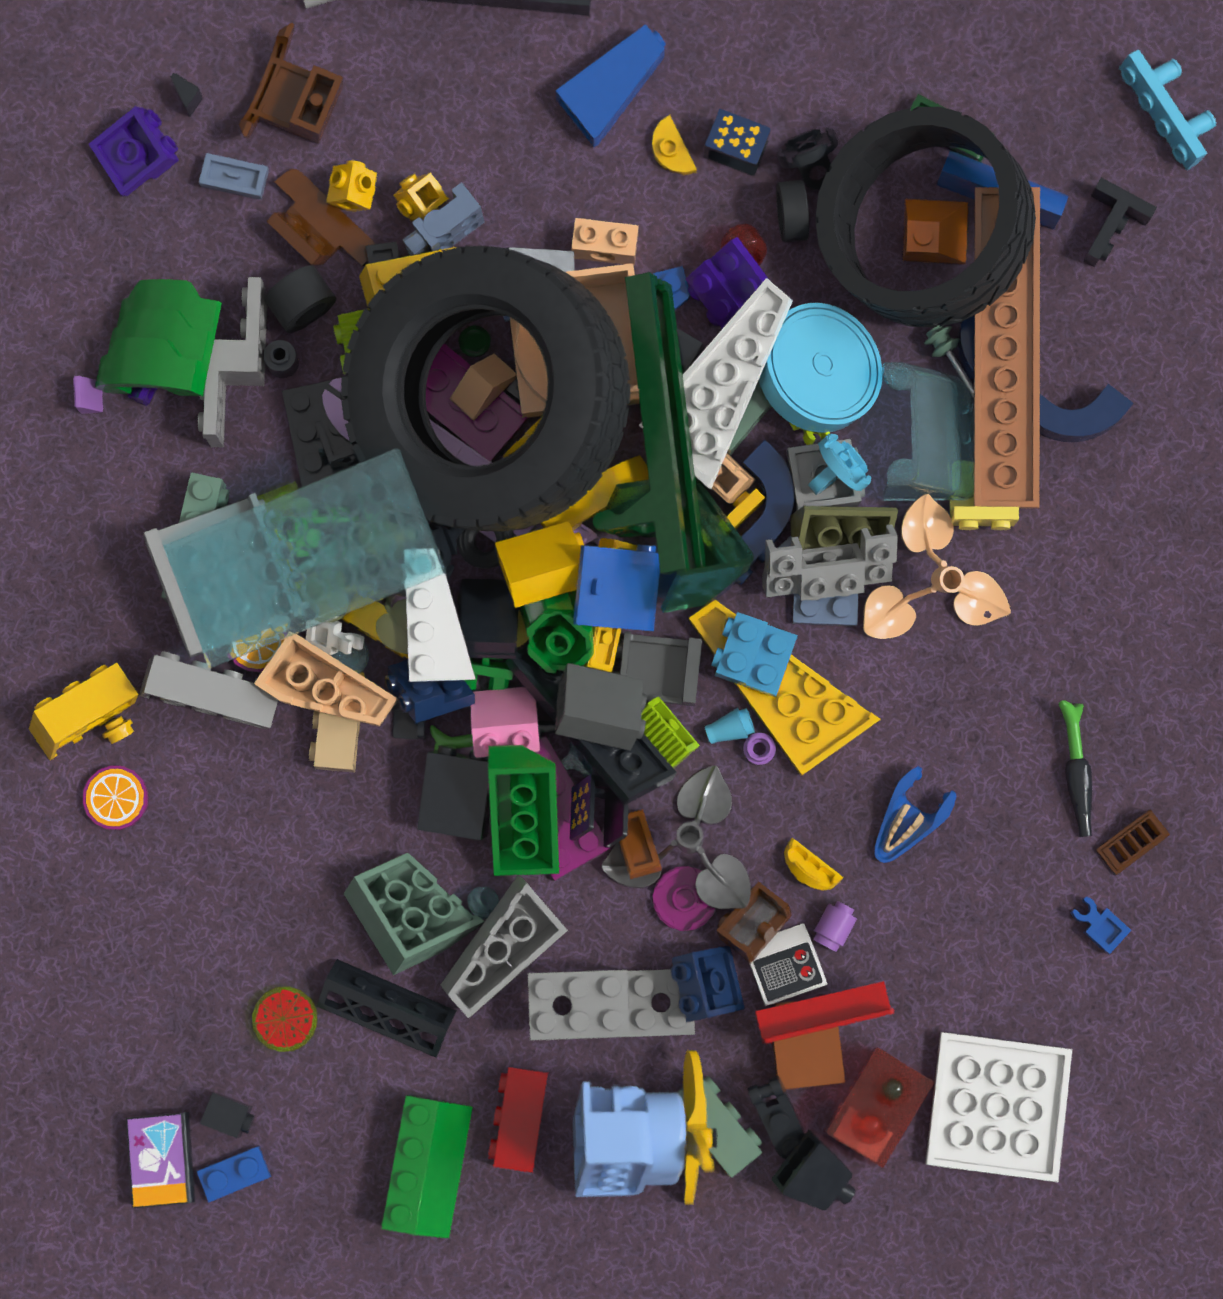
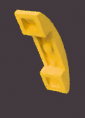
(599, 496)

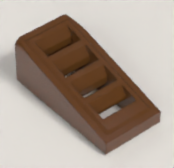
(1156, 826)

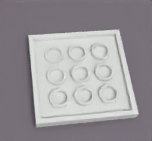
(998, 1107)

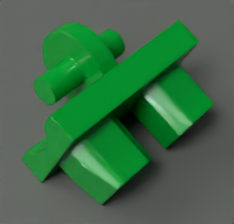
(497, 671)

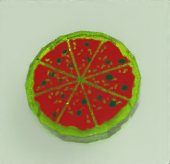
(284, 1019)

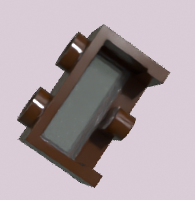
(754, 926)

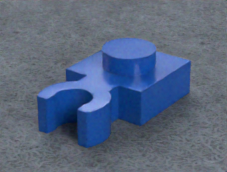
(1104, 928)

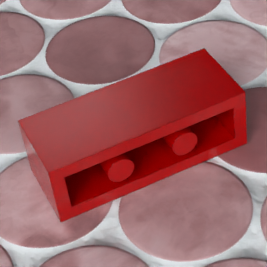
(518, 1119)

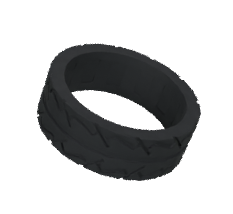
(873, 152)

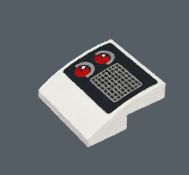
(787, 966)

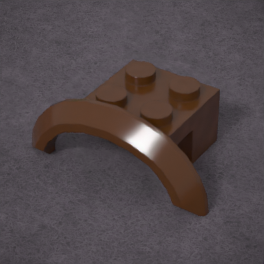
(293, 96)

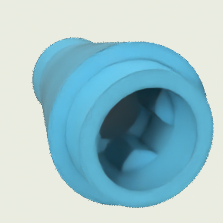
(731, 727)

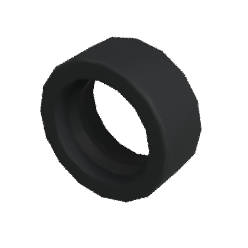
(792, 211)

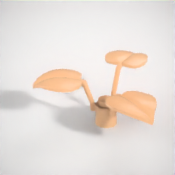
(928, 528)

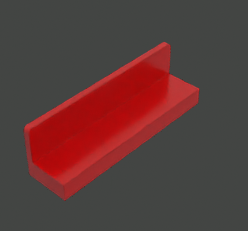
(823, 1012)

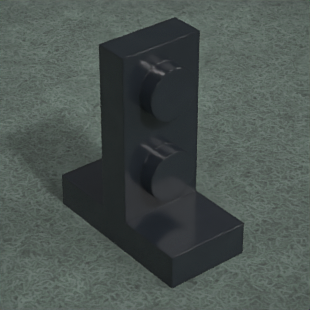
(1122, 204)

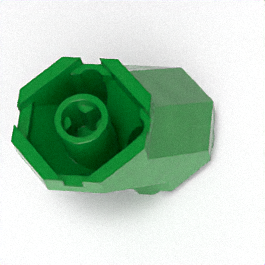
(554, 636)

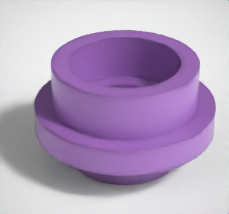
(769, 745)

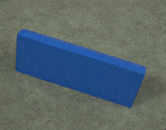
(964, 174)

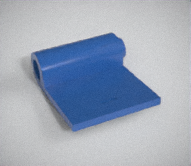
(617, 587)

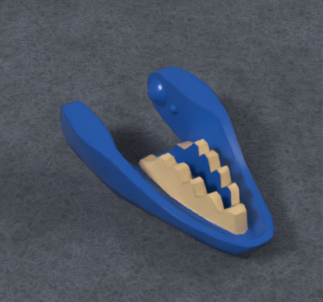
(905, 823)

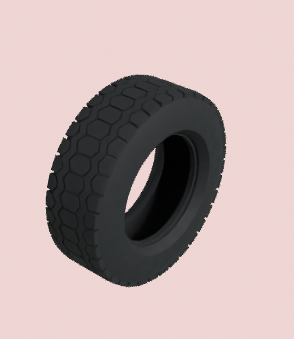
(584, 390)

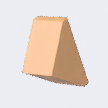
(482, 385)

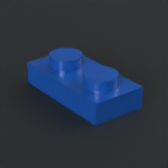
(234, 1174)

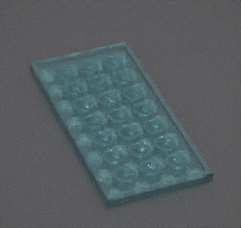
(304, 558)

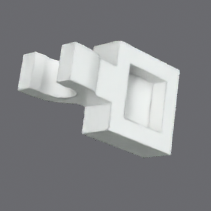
(331, 639)

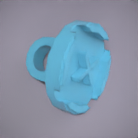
(842, 463)

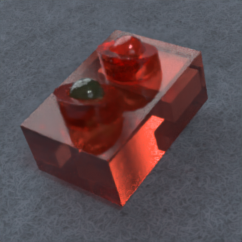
(878, 1107)

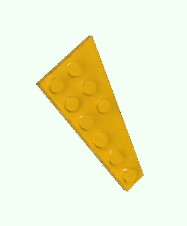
(807, 715)

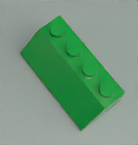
(523, 811)
(427, 1167)

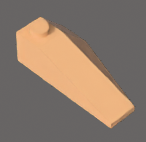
(316, 681)

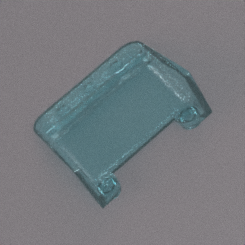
(939, 434)

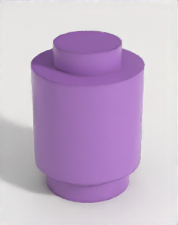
(835, 926)

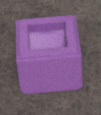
(86, 397)

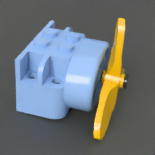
(641, 1137)

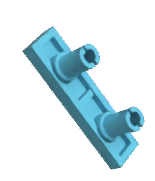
(1168, 119)

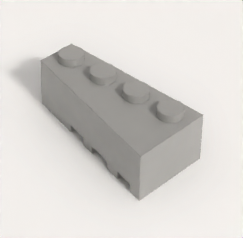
(207, 690)
(502, 948)

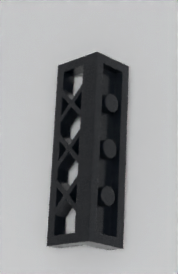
(387, 1003)

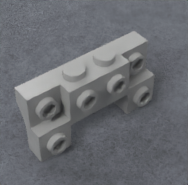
(831, 569)

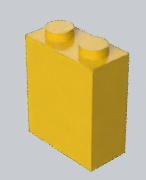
(540, 563)

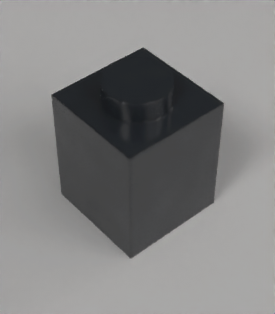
(228, 1115)

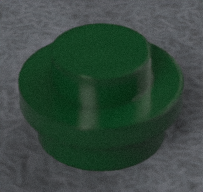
(474, 341)

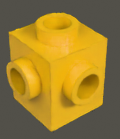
(351, 186)
(419, 196)

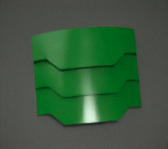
(161, 340)

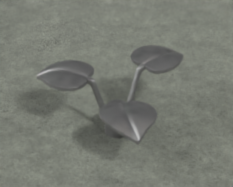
(725, 881)

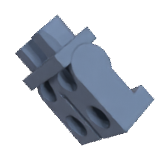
(445, 226)

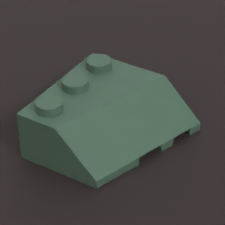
(408, 912)

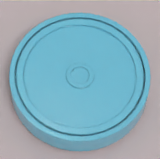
(822, 369)

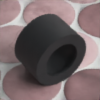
(300, 299)

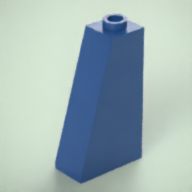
(608, 85)

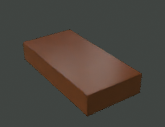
(638, 847)

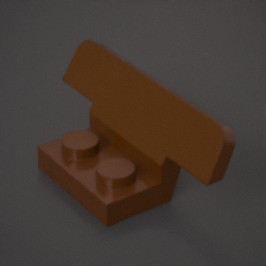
(314, 225)

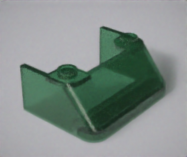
(724, 549)

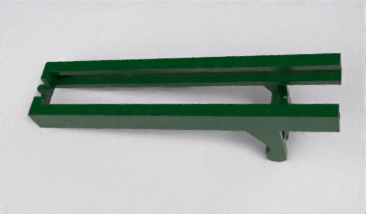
(672, 502)

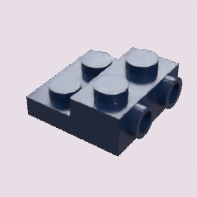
(426, 698)
(707, 983)

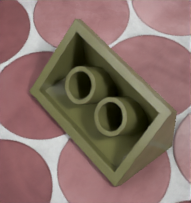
(838, 525)

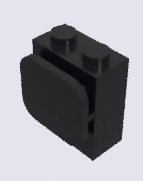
(455, 794)

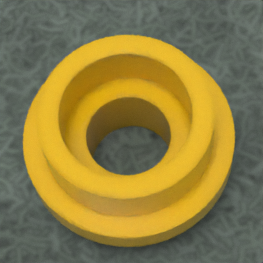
(118, 729)

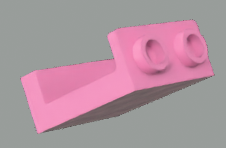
(504, 719)

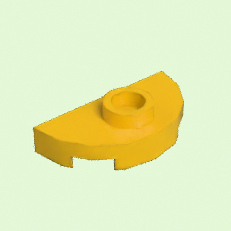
(670, 148)
(809, 868)

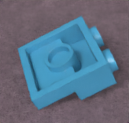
(754, 654)

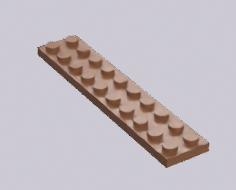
(1007, 376)

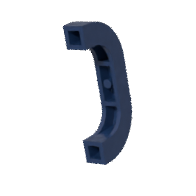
(1055, 421)
(778, 489)

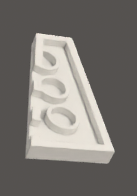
(435, 635)

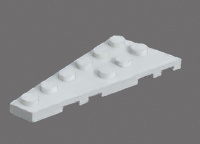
(726, 374)

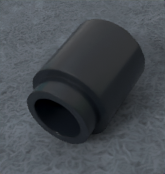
(285, 367)

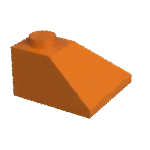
(935, 231)

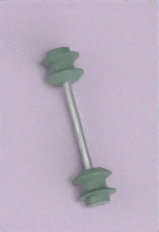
(944, 346)

